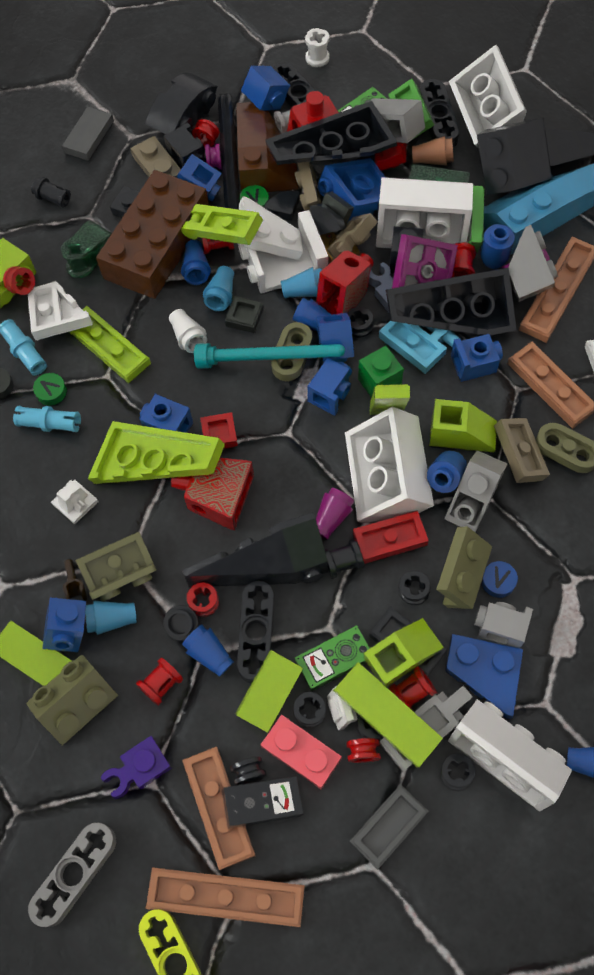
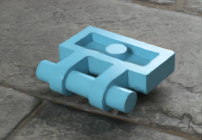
(416, 344)

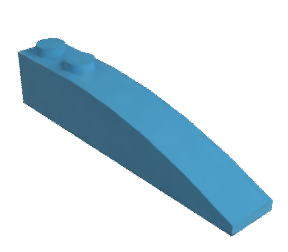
(544, 203)

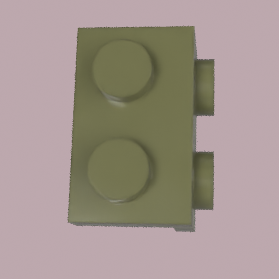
(116, 566)
(464, 569)
(71, 699)

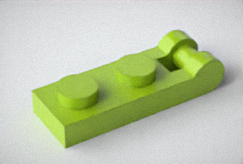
(222, 224)

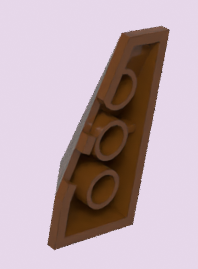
(254, 157)

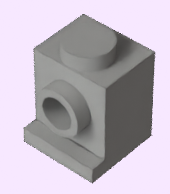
(503, 624)

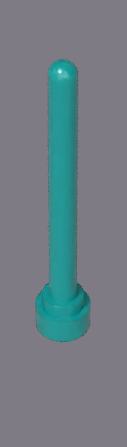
(208, 355)

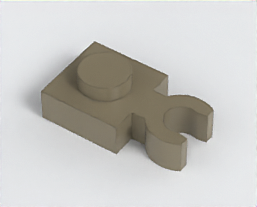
(356, 232)

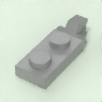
(440, 714)

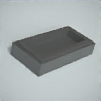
(88, 133)
(388, 826)

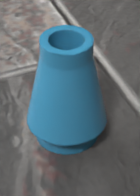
(302, 285)
(219, 290)
(107, 616)

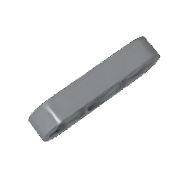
(46, 892)

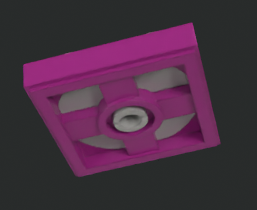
(423, 261)

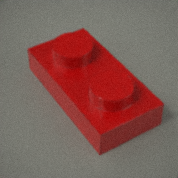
(390, 537)

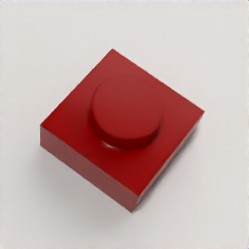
(391, 157)
(221, 427)

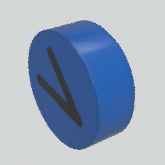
(499, 579)

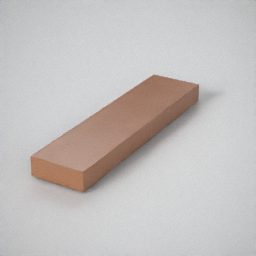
(552, 303)
(226, 897)

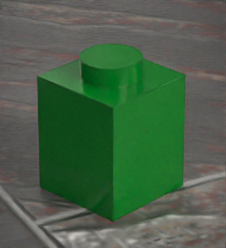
(379, 369)

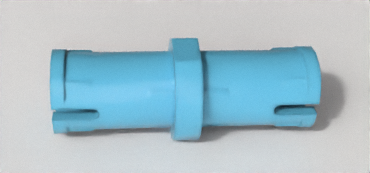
(22, 347)
(47, 418)

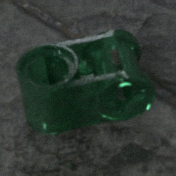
(84, 247)

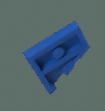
(487, 670)

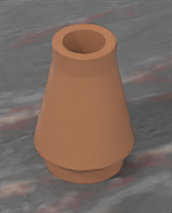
(434, 152)

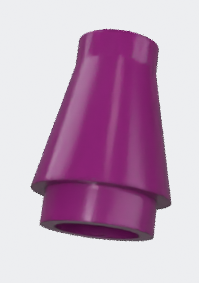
(333, 511)

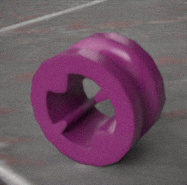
(213, 156)

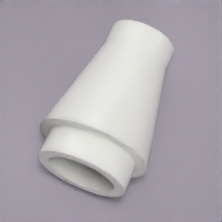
(187, 330)

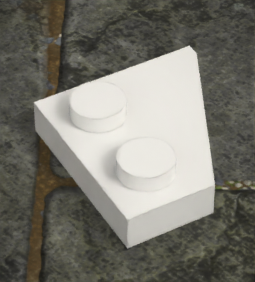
(274, 233)
(54, 311)

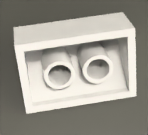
(487, 94)
(435, 206)
(388, 466)
(511, 755)

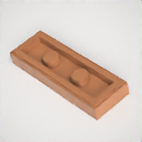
(552, 384)
(207, 780)

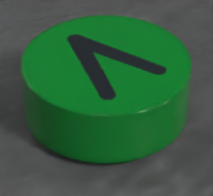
(255, 193)
(50, 389)

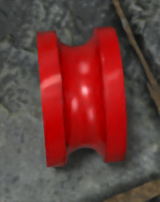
(206, 132)
(27, 277)
(213, 599)
(363, 750)

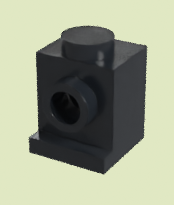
(182, 144)

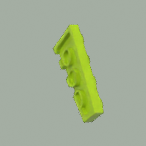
(153, 453)

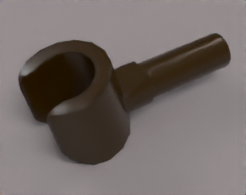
(73, 585)

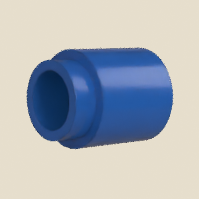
(497, 246)
(446, 471)

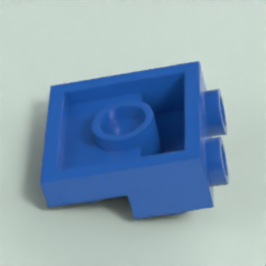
(354, 182)

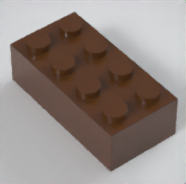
(149, 235)

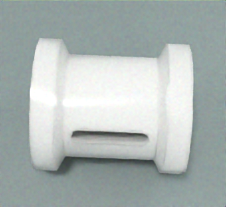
(317, 47)

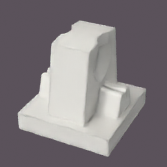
(74, 501)
(340, 711)

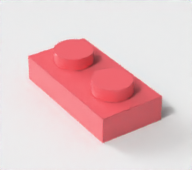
(301, 751)

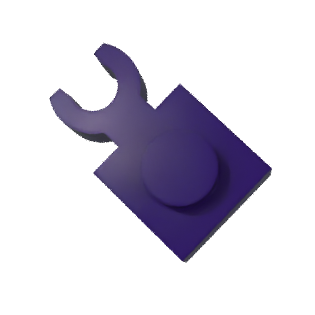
(142, 765)

